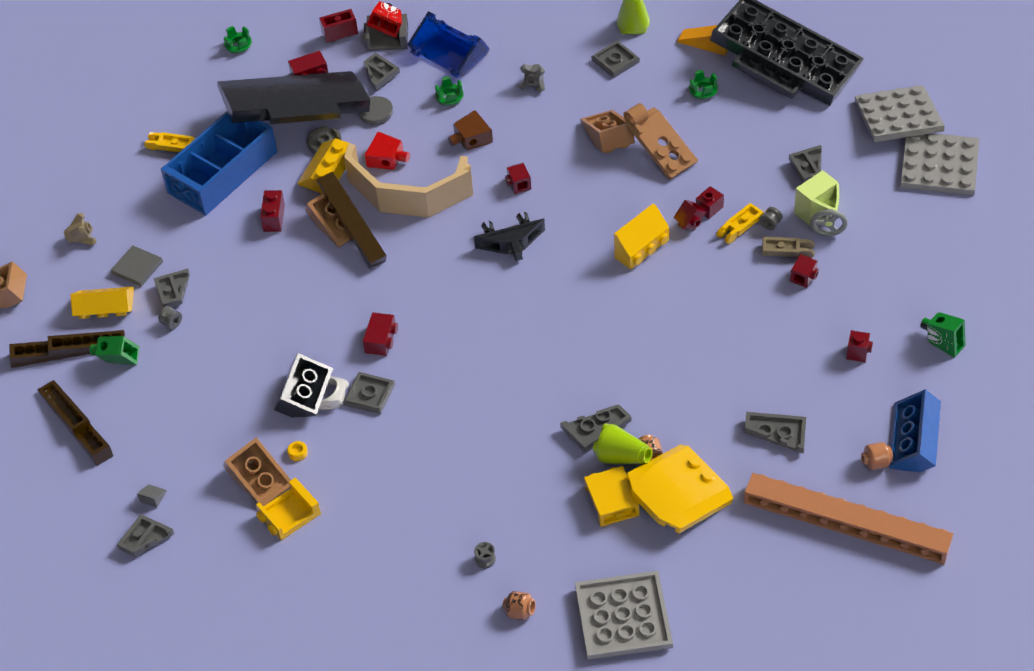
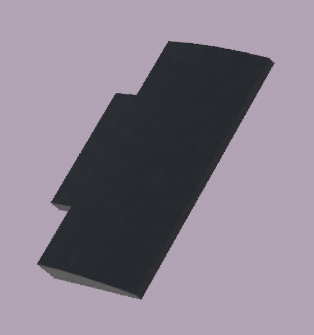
(784, 52)
(294, 97)

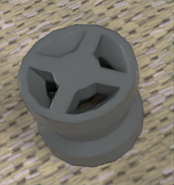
(771, 218)
(170, 317)
(484, 549)

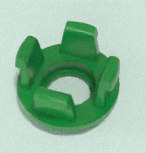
(243, 39)
(709, 84)
(453, 92)

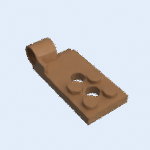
(652, 126)

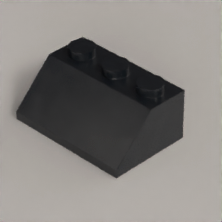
(303, 387)

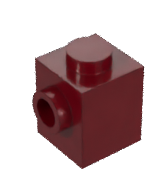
(518, 178)
(710, 201)
(689, 215)
(804, 271)
(859, 346)

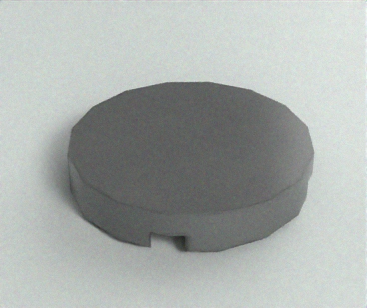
(380, 111)
(320, 136)

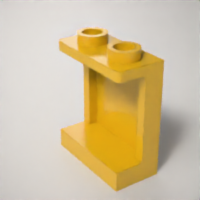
(611, 496)
(289, 510)

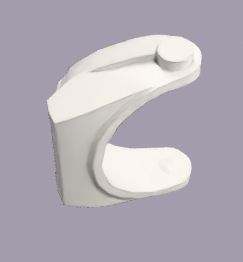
(337, 398)

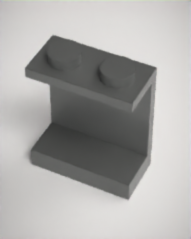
(378, 40)

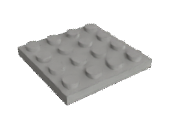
(899, 113)
(940, 163)
(623, 615)

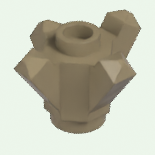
(79, 231)

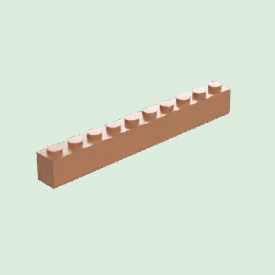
(848, 518)

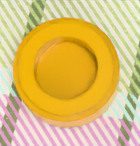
(297, 451)

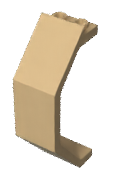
(410, 199)

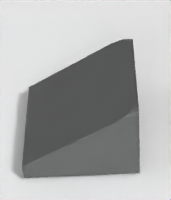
(151, 495)

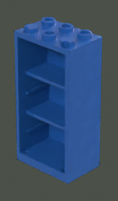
(218, 162)

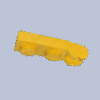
(167, 141)
(740, 223)

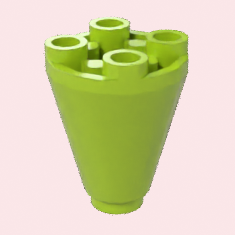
(633, 17)
(620, 447)

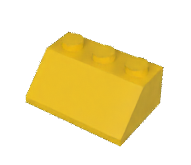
(327, 159)
(640, 237)
(102, 302)

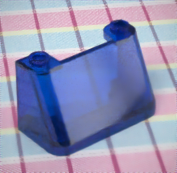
(447, 46)

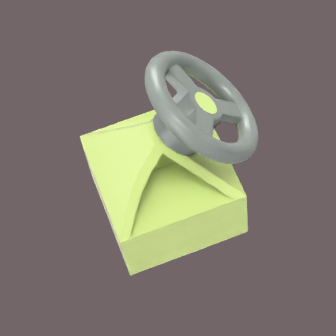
(818, 204)

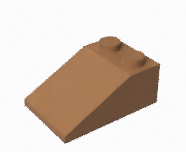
(608, 131)
(326, 220)
(11, 285)
(257, 472)

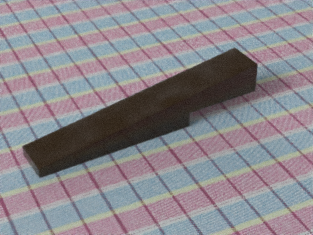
(352, 220)
(56, 347)
(76, 422)

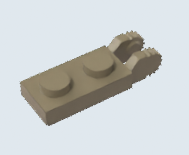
(787, 247)

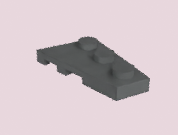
(587, 429)
(778, 429)

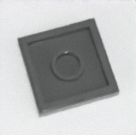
(615, 59)
(136, 265)
(369, 393)

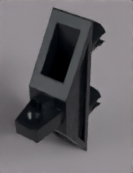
(510, 239)

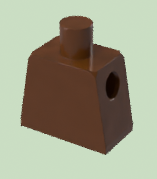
(471, 132)

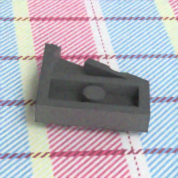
(380, 70)
(807, 162)
(172, 287)
(144, 535)

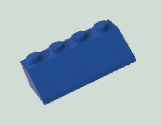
(915, 432)

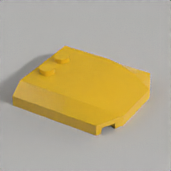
(678, 488)

